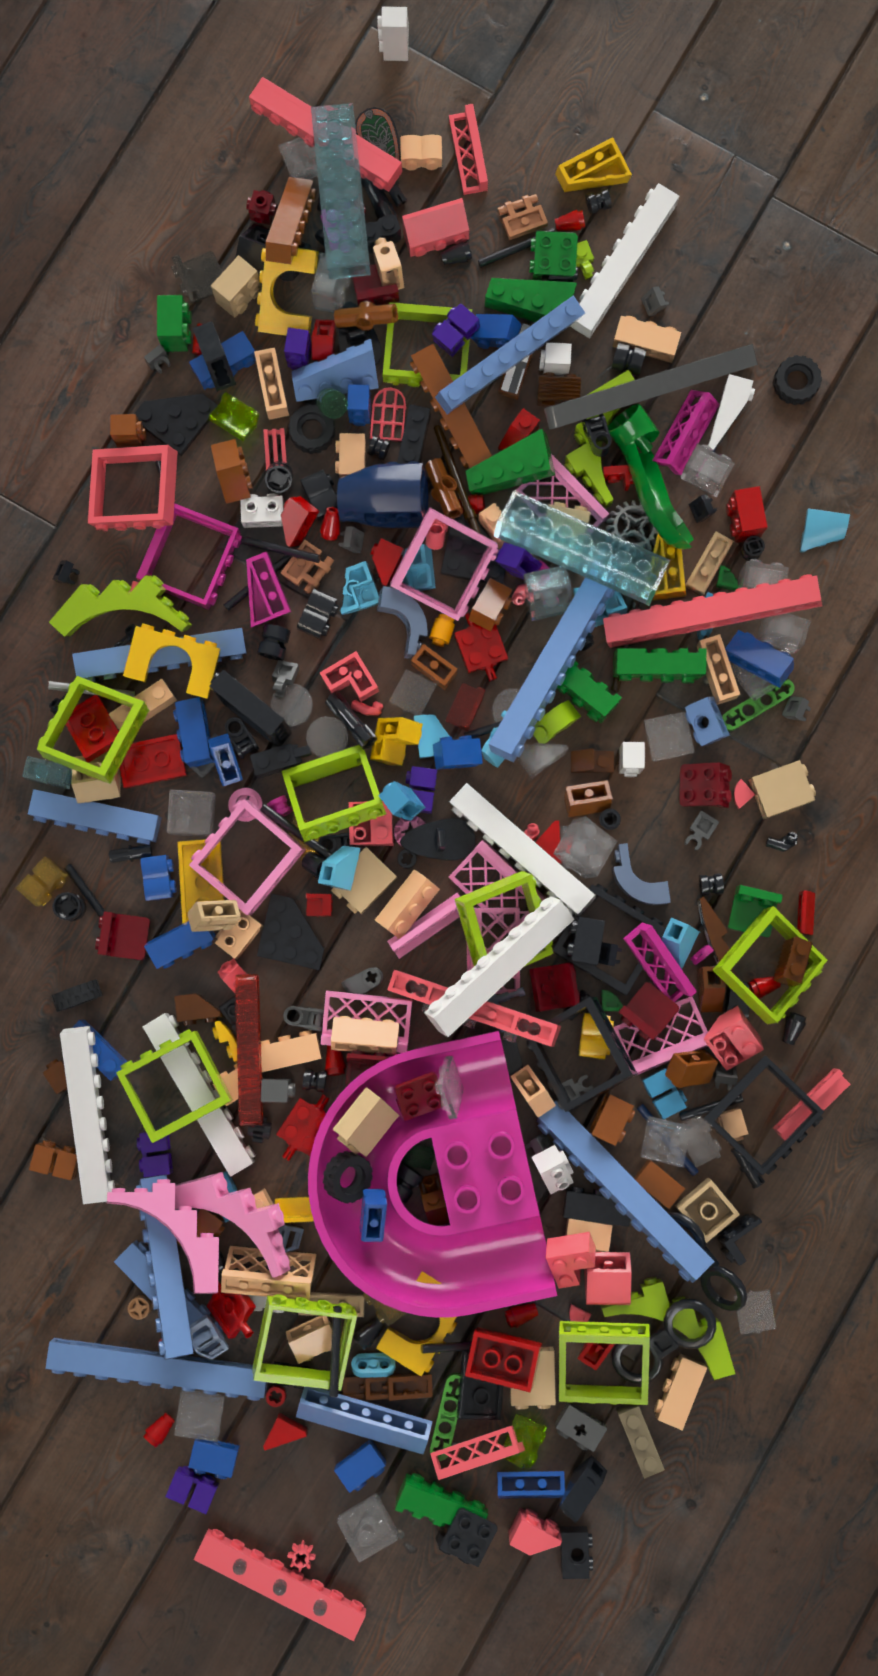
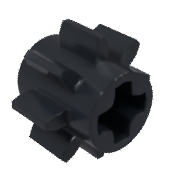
(260, 1132)

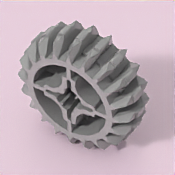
(630, 521)

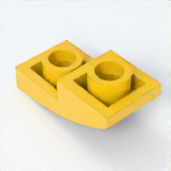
(224, 1034)

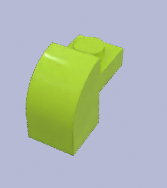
(555, 721)

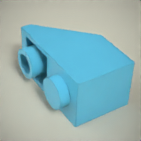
(340, 868)
(679, 940)

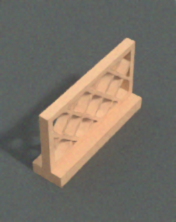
(262, 1284)

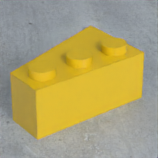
(594, 168)
(673, 581)

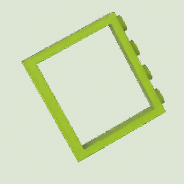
(417, 313)
(121, 743)
(324, 767)
(469, 920)
(790, 997)
(165, 1048)
(610, 1334)
(296, 1375)

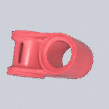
(436, 535)

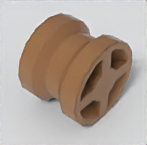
(136, 1310)

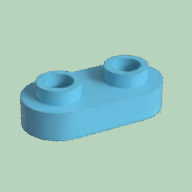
(373, 1364)

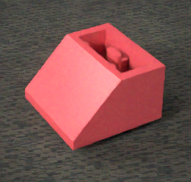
(374, 831)
(733, 1038)
(609, 1280)
(532, 1533)

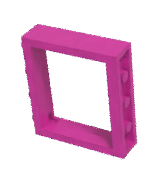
(159, 540)

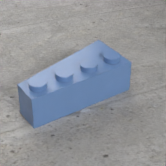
(337, 371)

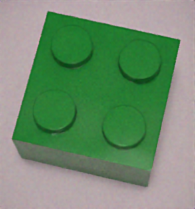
(173, 322)

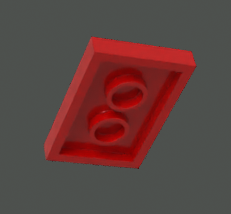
(92, 728)
(152, 762)

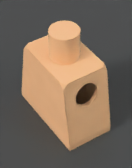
(387, 260)

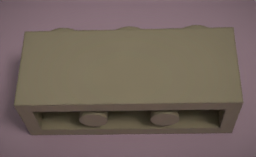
(640, 1440)

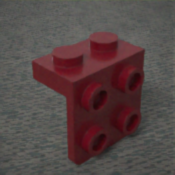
(370, 289)
(705, 785)
(122, 936)
(554, 986)
(649, 1011)
(359, 1062)
(418, 1096)

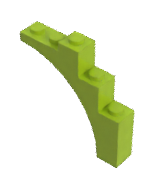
(584, 462)
(145, 597)
(654, 1303)

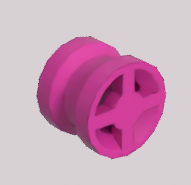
(280, 806)

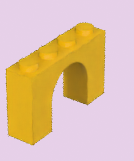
(272, 317)
(148, 642)
(409, 1351)

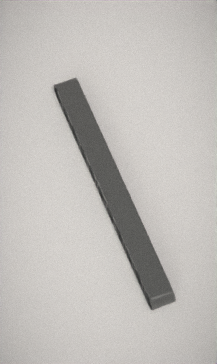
(650, 386)

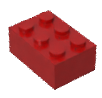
(503, 1359)

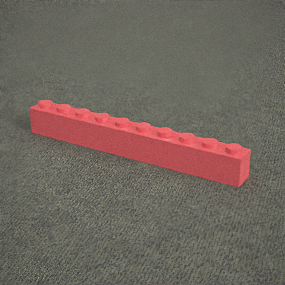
(712, 611)

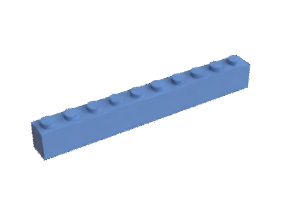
(550, 670)
(626, 1193)
(151, 1367)

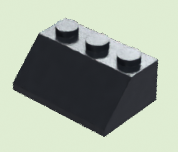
(251, 246)

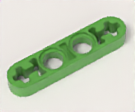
(758, 707)
(445, 1416)

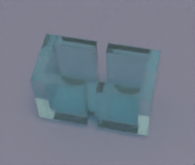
(41, 771)

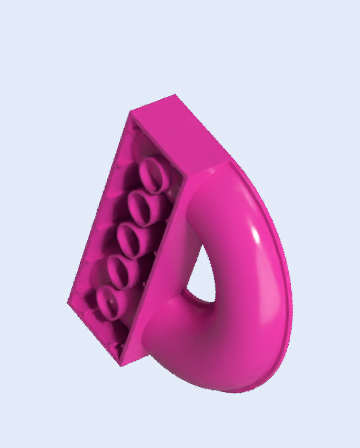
(495, 1233)

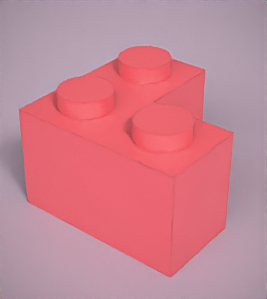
(350, 672)
(568, 1256)

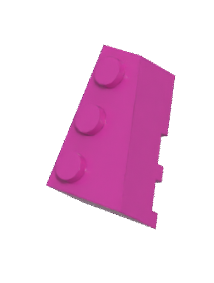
(265, 592)

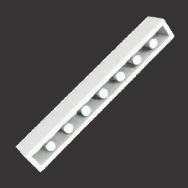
(625, 258)
(521, 849)
(499, 966)
(197, 1092)
(86, 1113)

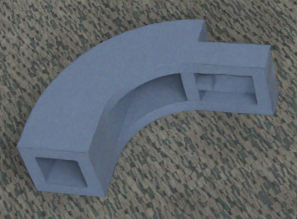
(411, 614)
(634, 887)

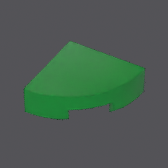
(726, 579)
(610, 1001)

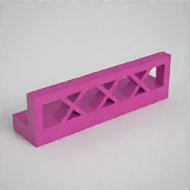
(690, 431)
(666, 960)

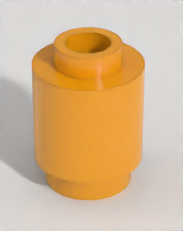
(442, 630)

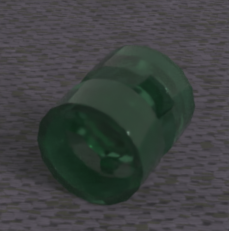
(332, 402)

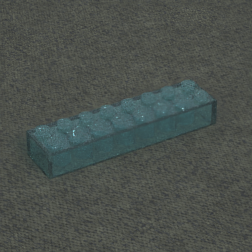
(340, 191)
(581, 547)

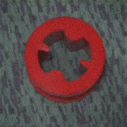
(273, 1402)

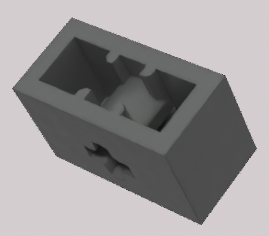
(277, 1090)
(593, 1427)

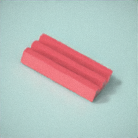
(274, 433)

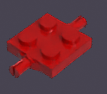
(480, 648)
(302, 1126)
(232, 1312)

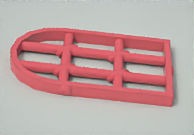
(395, 407)

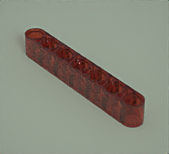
(249, 1049)

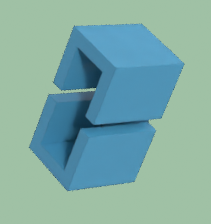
(401, 801)
(668, 1103)

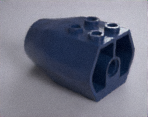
(385, 495)

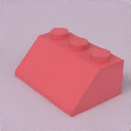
(435, 228)

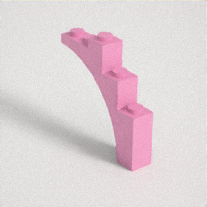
(160, 1204)
(239, 1207)

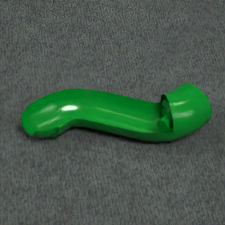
(633, 430)

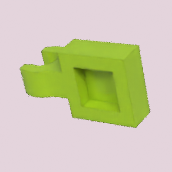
(584, 259)

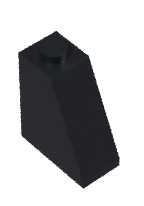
(214, 356)

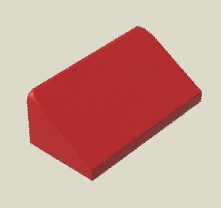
(806, 910)

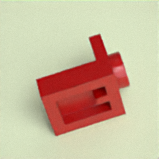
(614, 474)

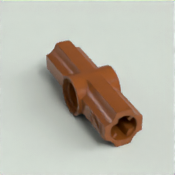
(366, 315)
(443, 488)

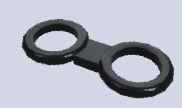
(714, 1270)
(668, 1340)

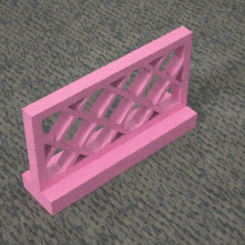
(575, 488)
(502, 866)
(478, 911)
(426, 927)
(402, 1041)
(664, 1056)

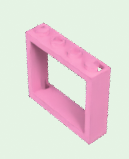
(471, 589)
(275, 876)

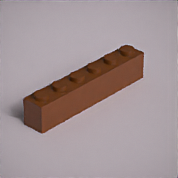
(290, 220)
(459, 421)

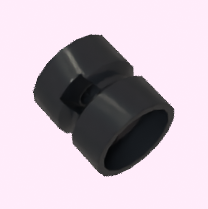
(628, 359)
(279, 476)
(274, 642)
(69, 906)
(407, 1180)

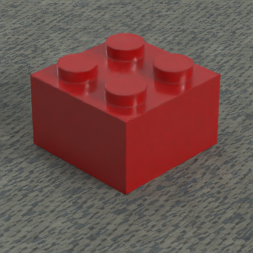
(746, 513)

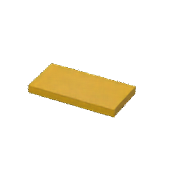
(193, 885)

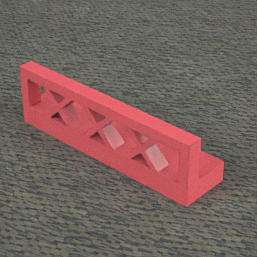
(475, 146)
(822, 1094)
(478, 1461)

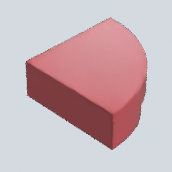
(742, 794)
(578, 1314)

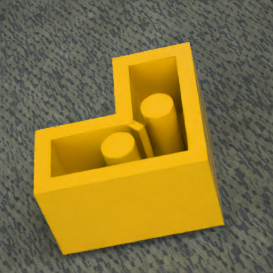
(392, 738)

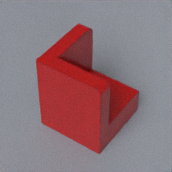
(319, 905)

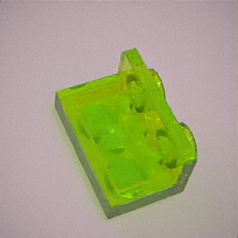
(235, 417)
(531, 1435)

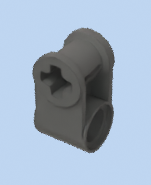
(359, 982)
(306, 1017)

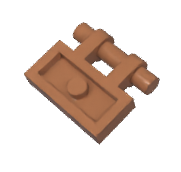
(525, 221)
(298, 569)

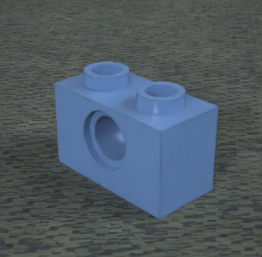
(716, 729)

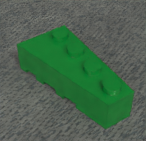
(527, 297)
(516, 465)
(659, 664)
(588, 694)
(433, 1501)

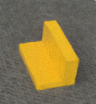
(295, 1209)

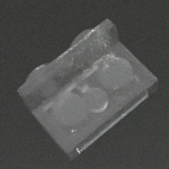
(701, 1145)

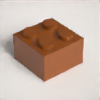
(232, 470)
(611, 1119)

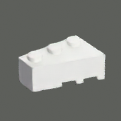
(393, 33)

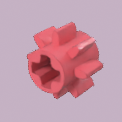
(301, 1562)

